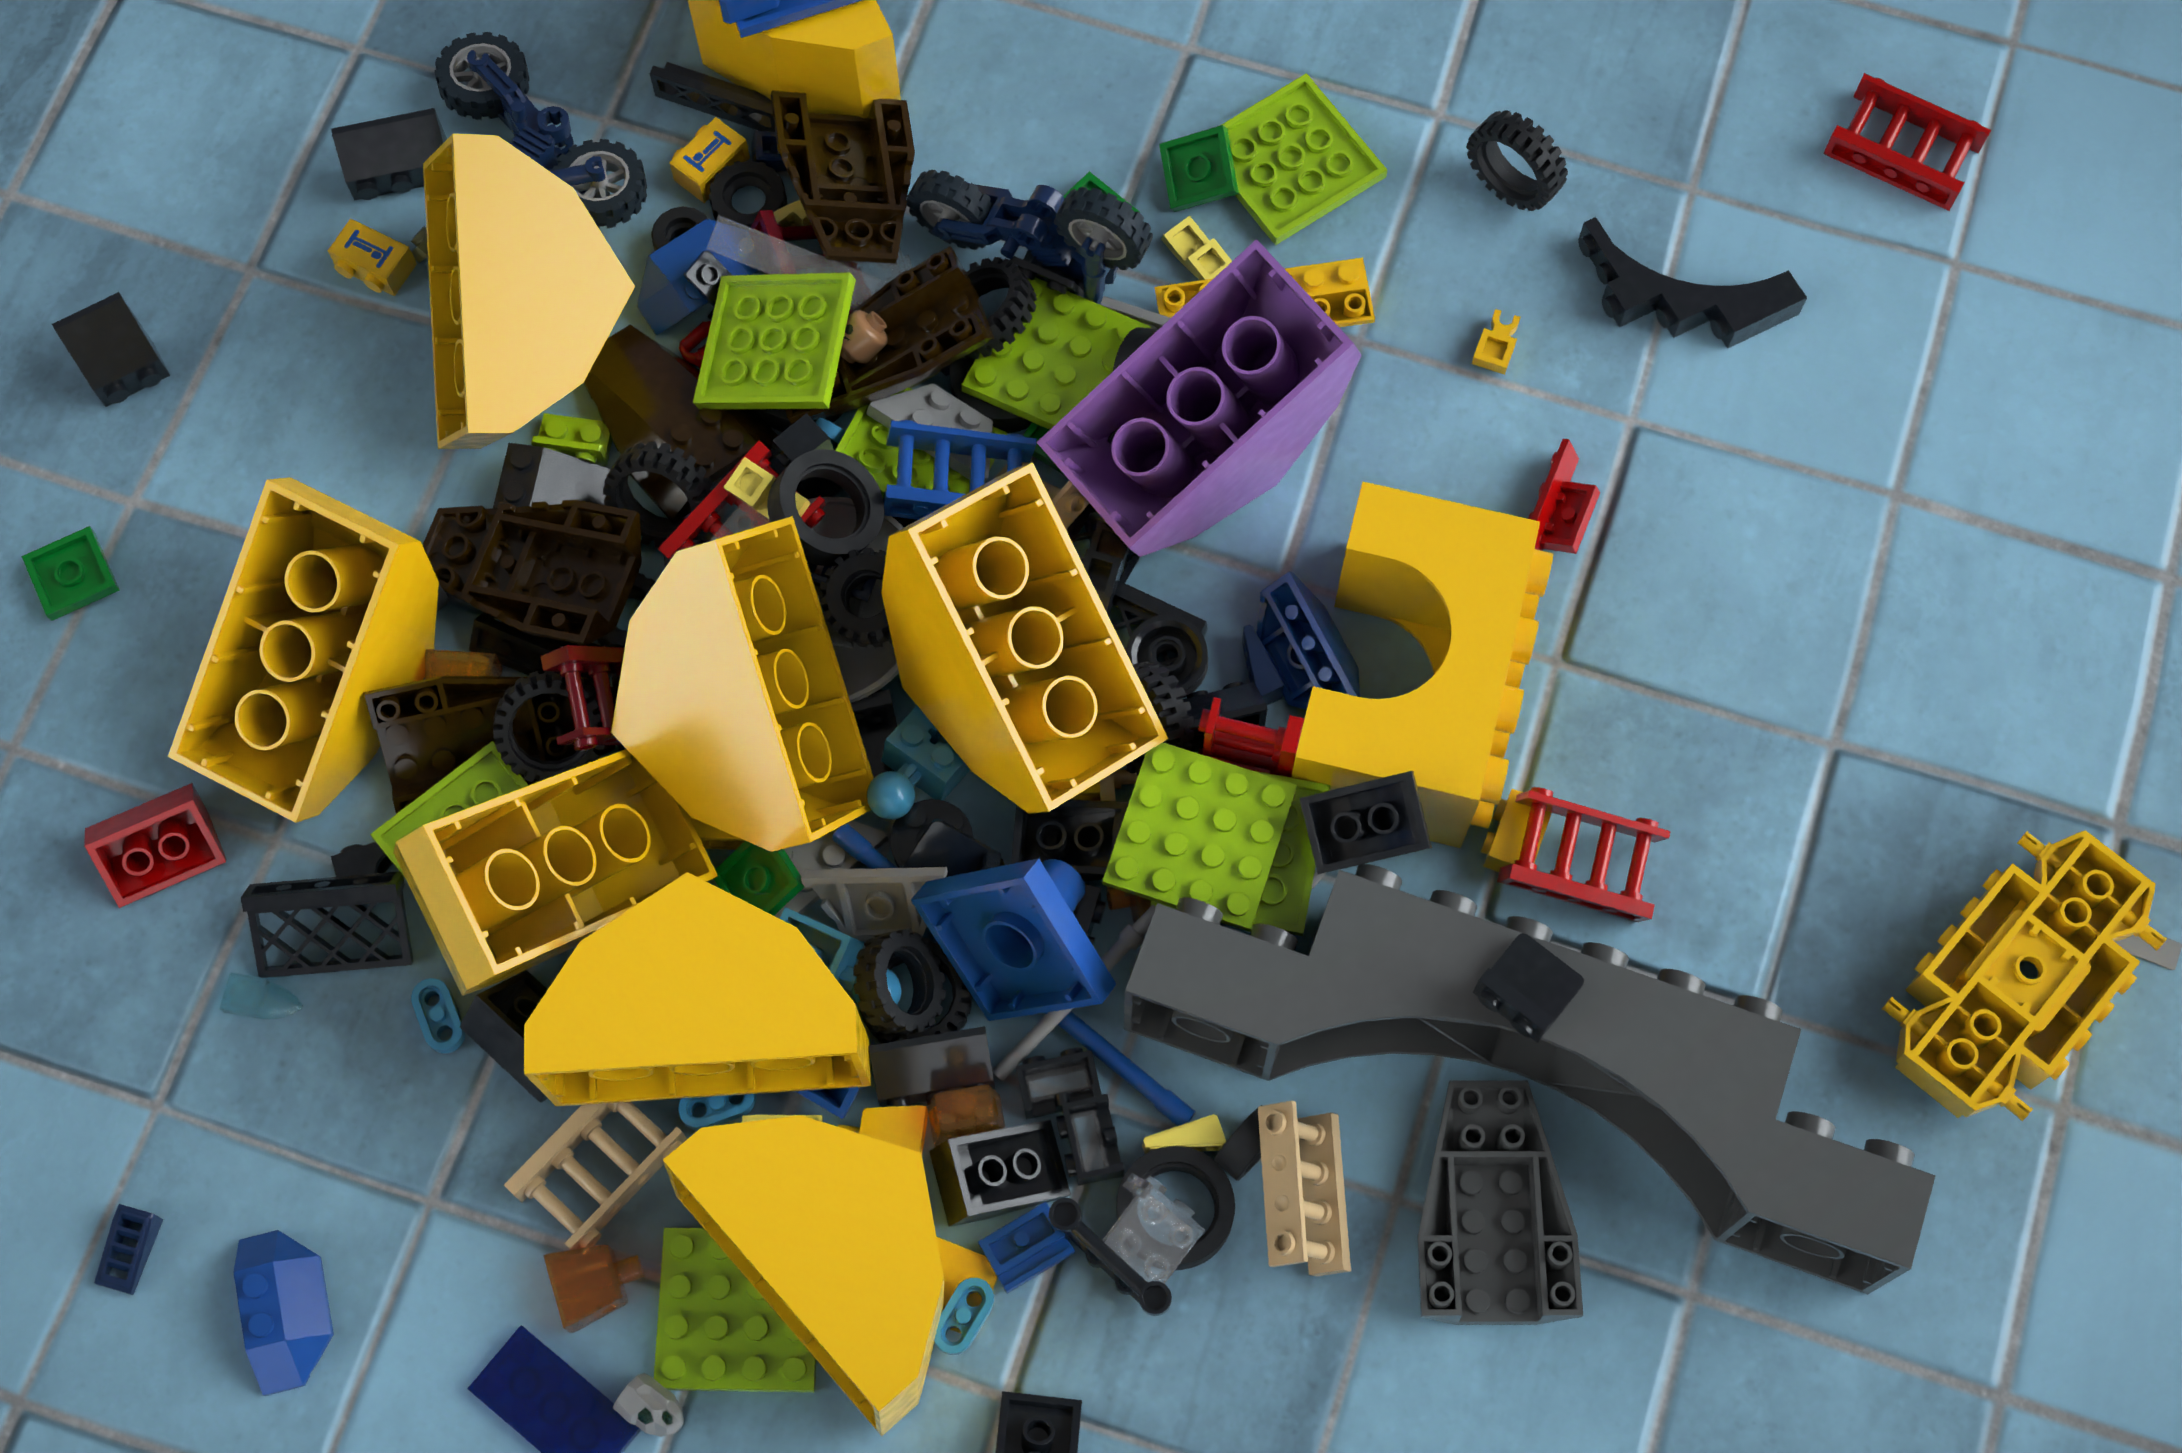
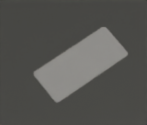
(2165, 956)

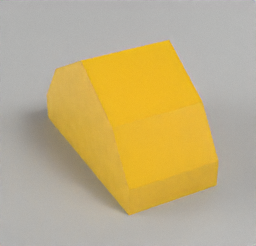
(834, 57)
(514, 288)
(307, 626)
(1013, 645)
(741, 693)
(546, 866)
(693, 1003)
(832, 1240)

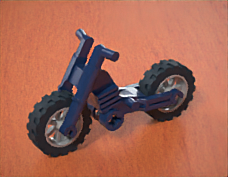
(502, 96)
(1081, 235)

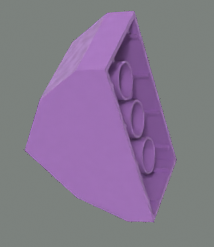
(1207, 407)

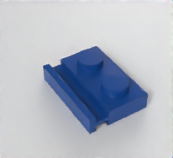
(1025, 1248)

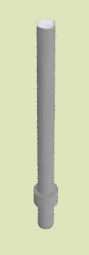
(1130, 938)

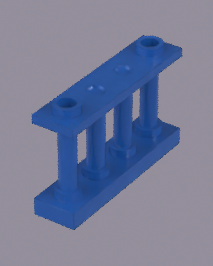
(915, 503)

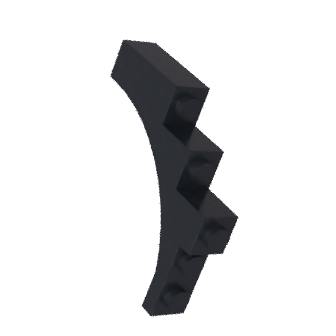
(1733, 310)

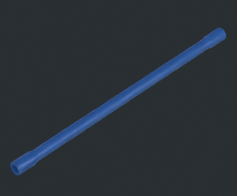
(1163, 1099)

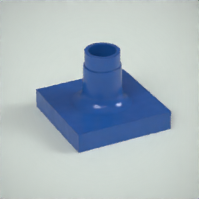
(1016, 937)

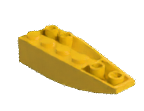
(1335, 286)

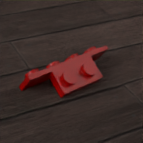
(1563, 505)

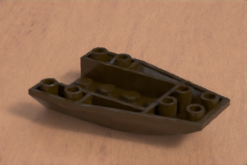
(930, 323)
(445, 720)

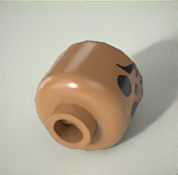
(863, 337)

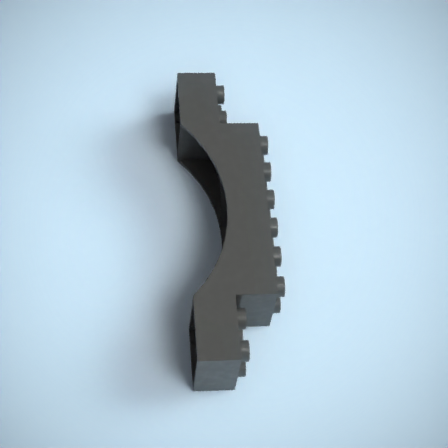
(1645, 1053)

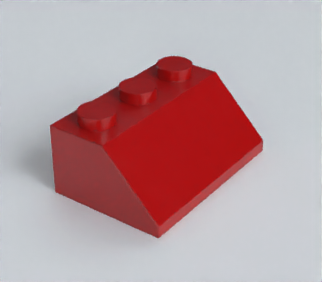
(154, 845)

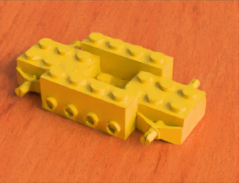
(1989, 1020)

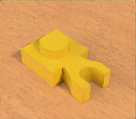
(1496, 345)

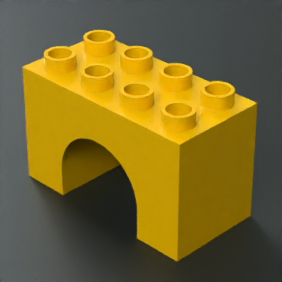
(1470, 597)

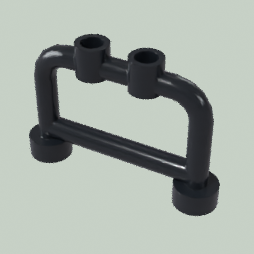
(1152, 1296)

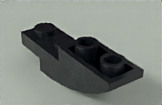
(1105, 562)

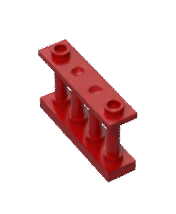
(1896, 168)
(706, 515)
(1250, 744)
(1559, 882)

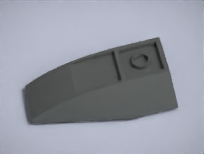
(1495, 1215)

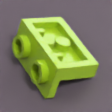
(575, 437)

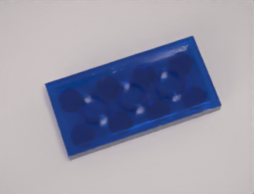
(550, 1400)

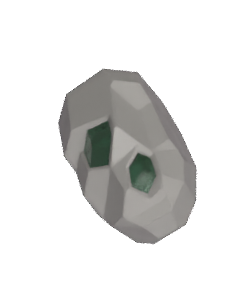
(650, 1406)

